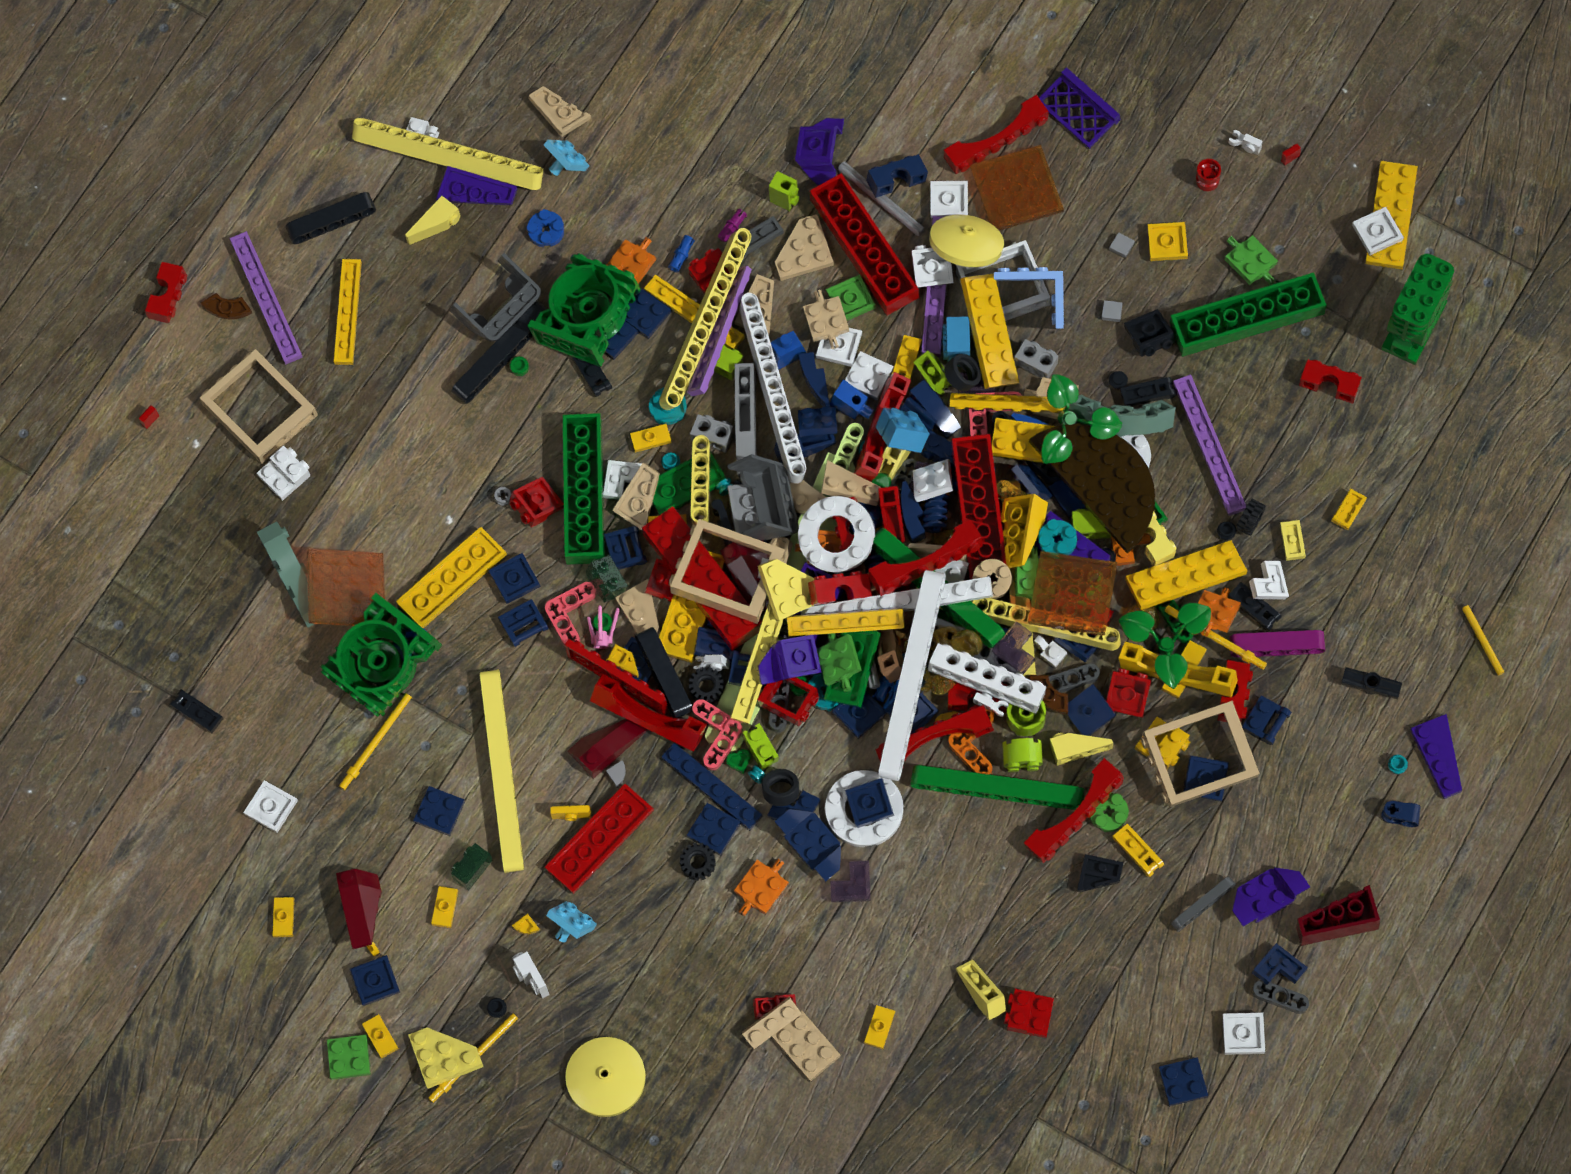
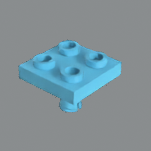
(565, 157)
(570, 921)

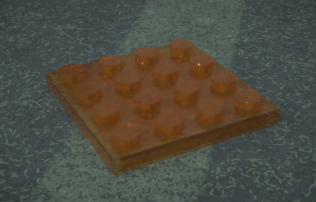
(1017, 188)
(342, 585)
(1072, 593)

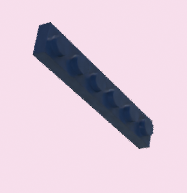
(711, 786)

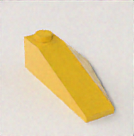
(1022, 521)

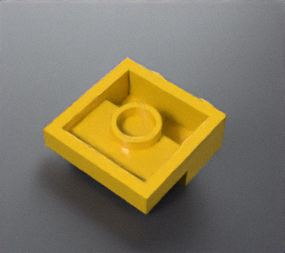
(1169, 743)

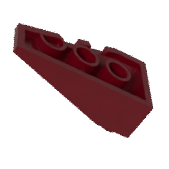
(743, 567)
(604, 746)
(360, 901)

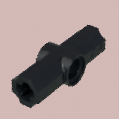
(1359, 679)

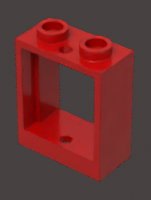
(802, 714)

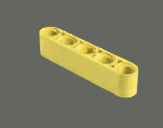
(698, 473)

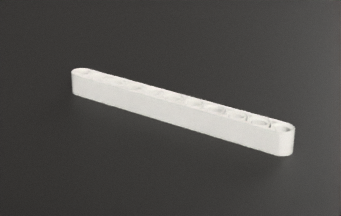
(772, 395)
(912, 675)

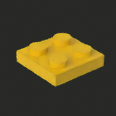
(1167, 241)

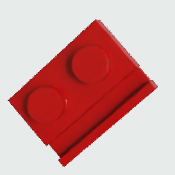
(659, 581)

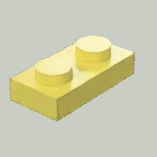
(1292, 540)

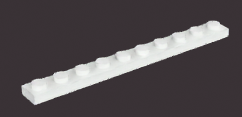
(952, 594)

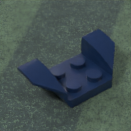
(811, 841)

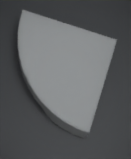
(617, 773)

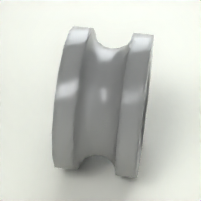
(499, 501)

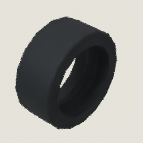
(956, 379)
(776, 776)

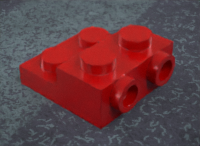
(703, 269)
(535, 502)
(1128, 692)
(1029, 1013)

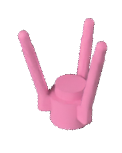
(601, 639)

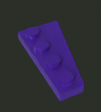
(467, 187)
(1438, 752)

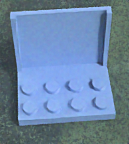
(1041, 273)

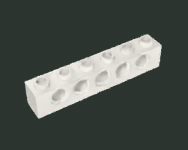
(1011, 694)

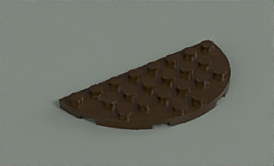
(1108, 480)

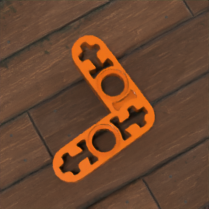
(966, 746)

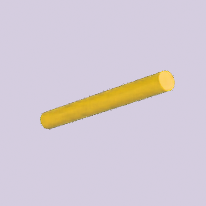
(1483, 640)

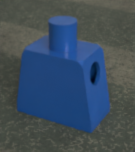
(787, 349)
(850, 401)

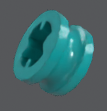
(723, 486)
(756, 774)

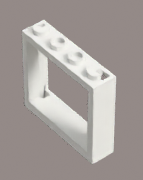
(1024, 306)

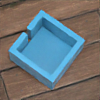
(956, 337)
(902, 429)

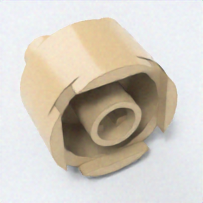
(1001, 573)

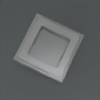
(1121, 245)
(1112, 311)

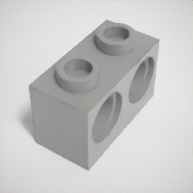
(1033, 363)
(714, 428)

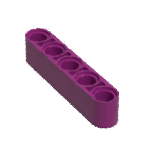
(1280, 643)

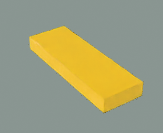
(1193, 655)

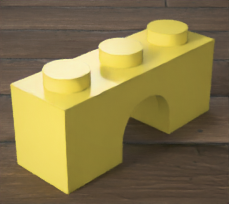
(1161, 549)

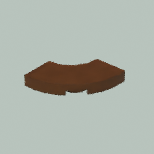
(226, 308)
(1053, 699)

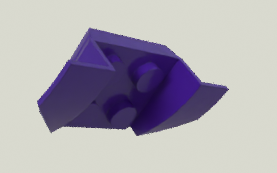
(816, 149)
(789, 660)
(1267, 894)

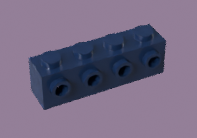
(938, 449)

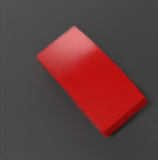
(764, 1005)

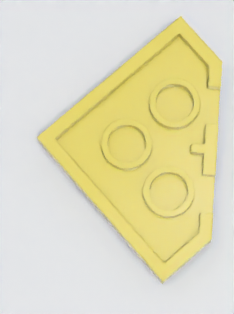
(785, 588)
(443, 1056)

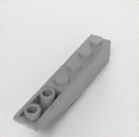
(745, 410)

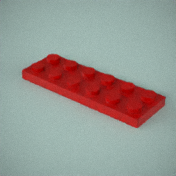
(637, 689)
(599, 838)

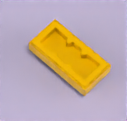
(650, 438)
(1349, 509)
(570, 813)
(444, 907)
(283, 917)
(879, 1027)
(380, 1036)

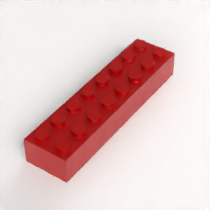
(864, 244)
(979, 496)
(667, 537)

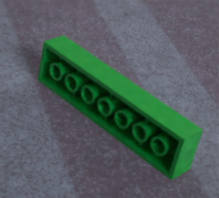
(1247, 314)
(583, 488)

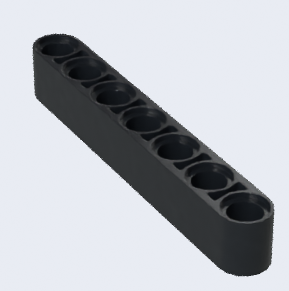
(496, 356)

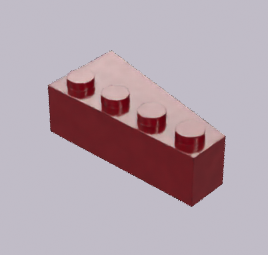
(1340, 919)

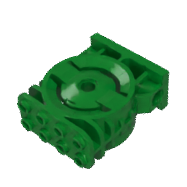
(1418, 308)
(591, 329)
(342, 665)

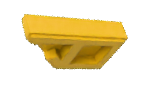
(623, 659)

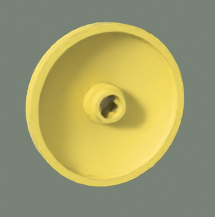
(966, 240)
(608, 1094)

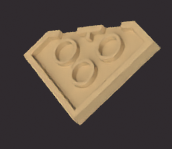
(804, 250)

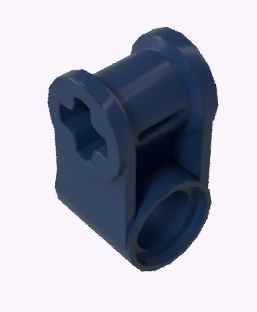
(1404, 813)

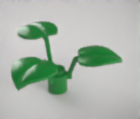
(1061, 394)
(1168, 667)

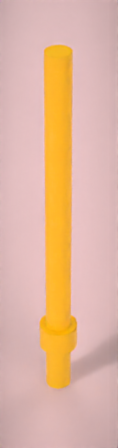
(1247, 656)
(353, 772)
(446, 1086)

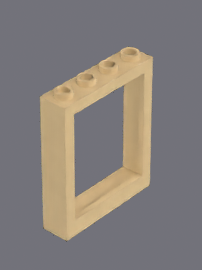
(283, 432)
(750, 613)
(1162, 777)

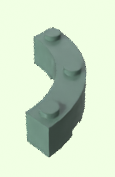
(1146, 420)
(287, 566)

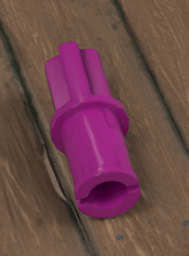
(732, 225)

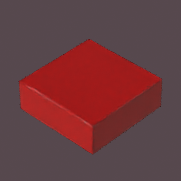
(1290, 154)
(148, 417)

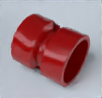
(1208, 174)

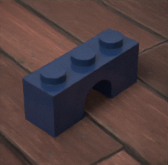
(909, 169)

